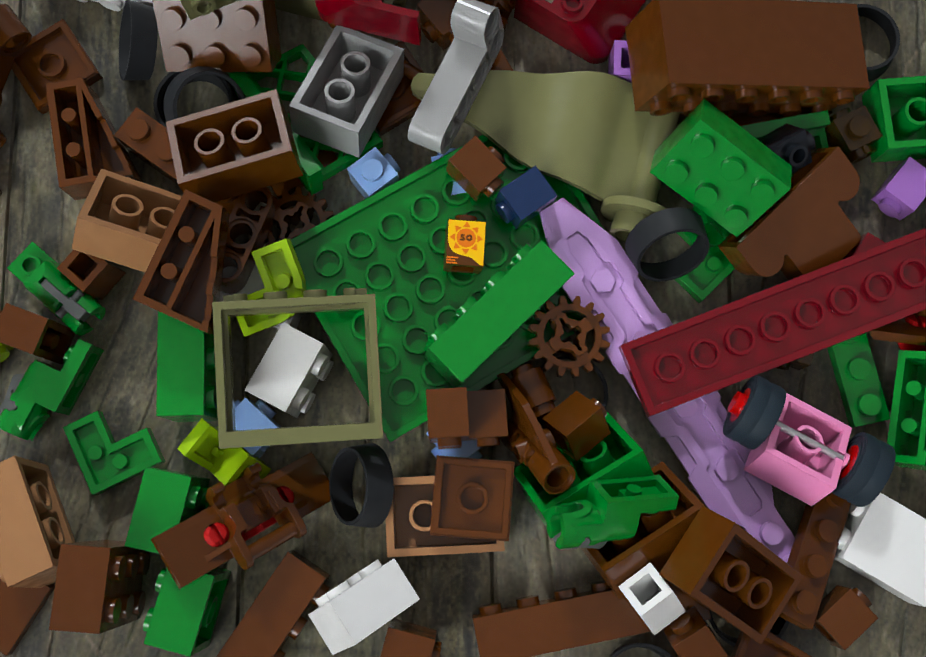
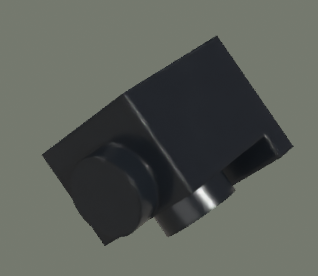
(791, 144)

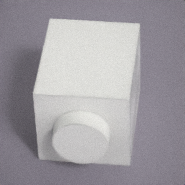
(652, 598)

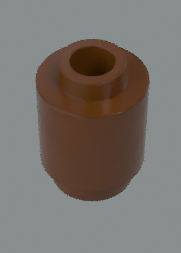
(535, 389)

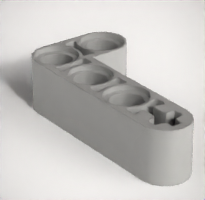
(464, 68)

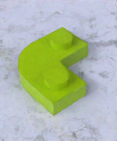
(279, 272)

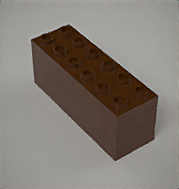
(746, 56)

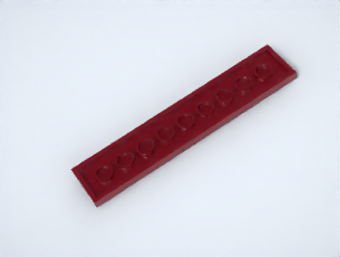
(778, 324)

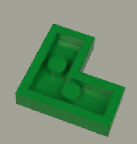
(714, 267)
(107, 461)

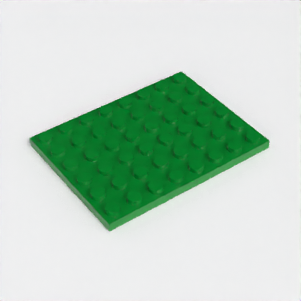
(397, 253)

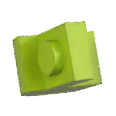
(226, 463)

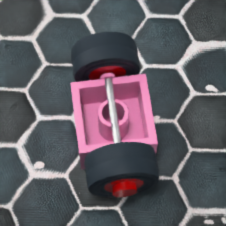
(804, 447)

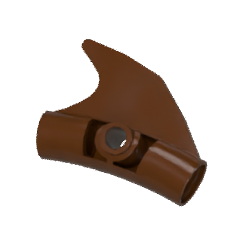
(535, 445)

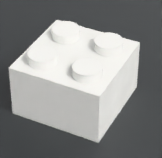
(291, 371)
(362, 606)

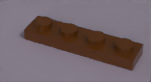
(813, 557)

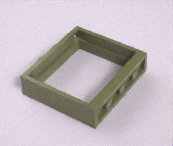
(278, 303)

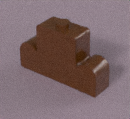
(804, 225)

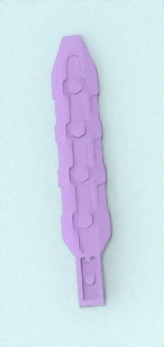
(691, 429)

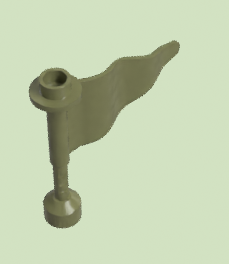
(576, 131)

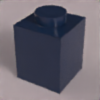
(524, 198)

